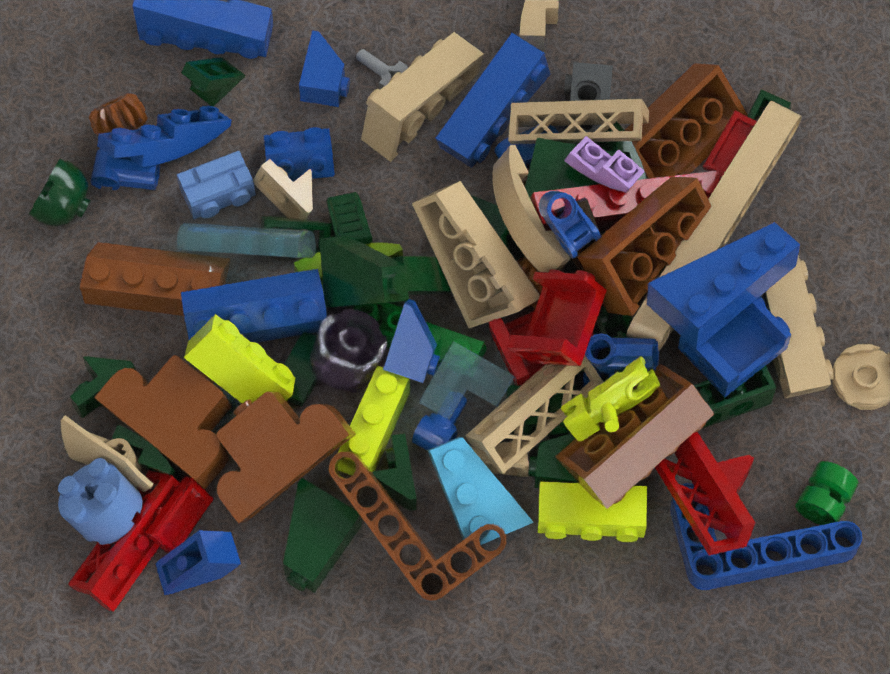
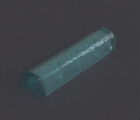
(246, 240)

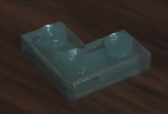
(460, 372)

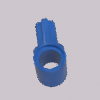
(436, 429)

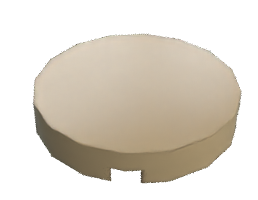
(861, 387)

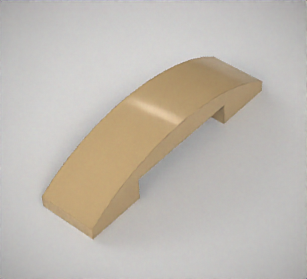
(520, 215)

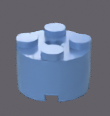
(99, 502)

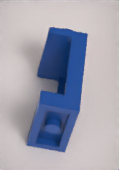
(739, 347)

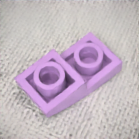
(614, 172)

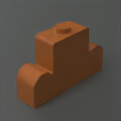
(173, 415)
(275, 450)

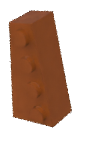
(644, 242)

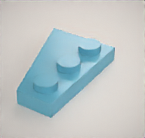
(474, 491)

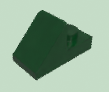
(212, 78)
(101, 370)
(398, 478)

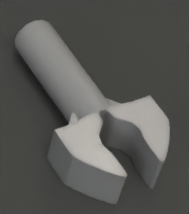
(379, 67)

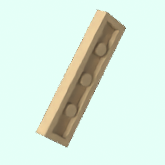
(576, 114)
(524, 402)

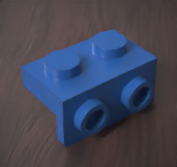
(301, 151)

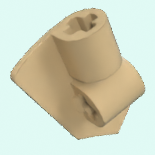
(86, 447)

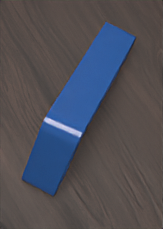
(759, 565)

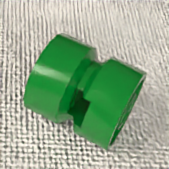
(828, 492)

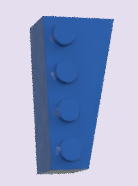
(206, 24)
(485, 111)
(720, 285)

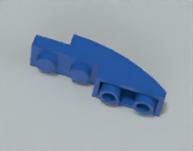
(172, 138)

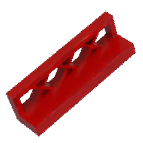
(711, 490)
(122, 565)

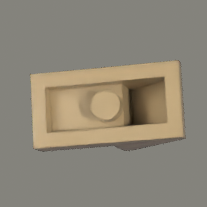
(290, 197)

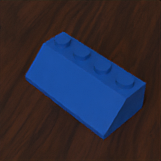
(260, 307)

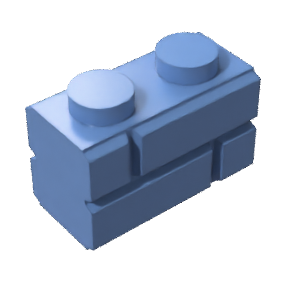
(216, 185)

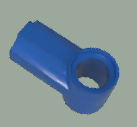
(122, 172)
(622, 352)

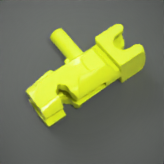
(609, 400)

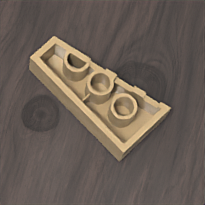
(419, 93)
(473, 257)
(802, 365)

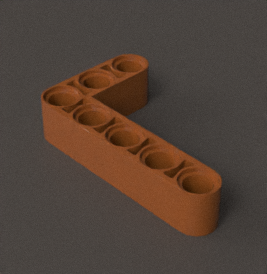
(407, 535)

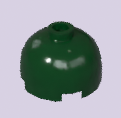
(62, 196)

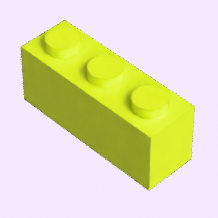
(236, 362)
(375, 419)
(573, 511)

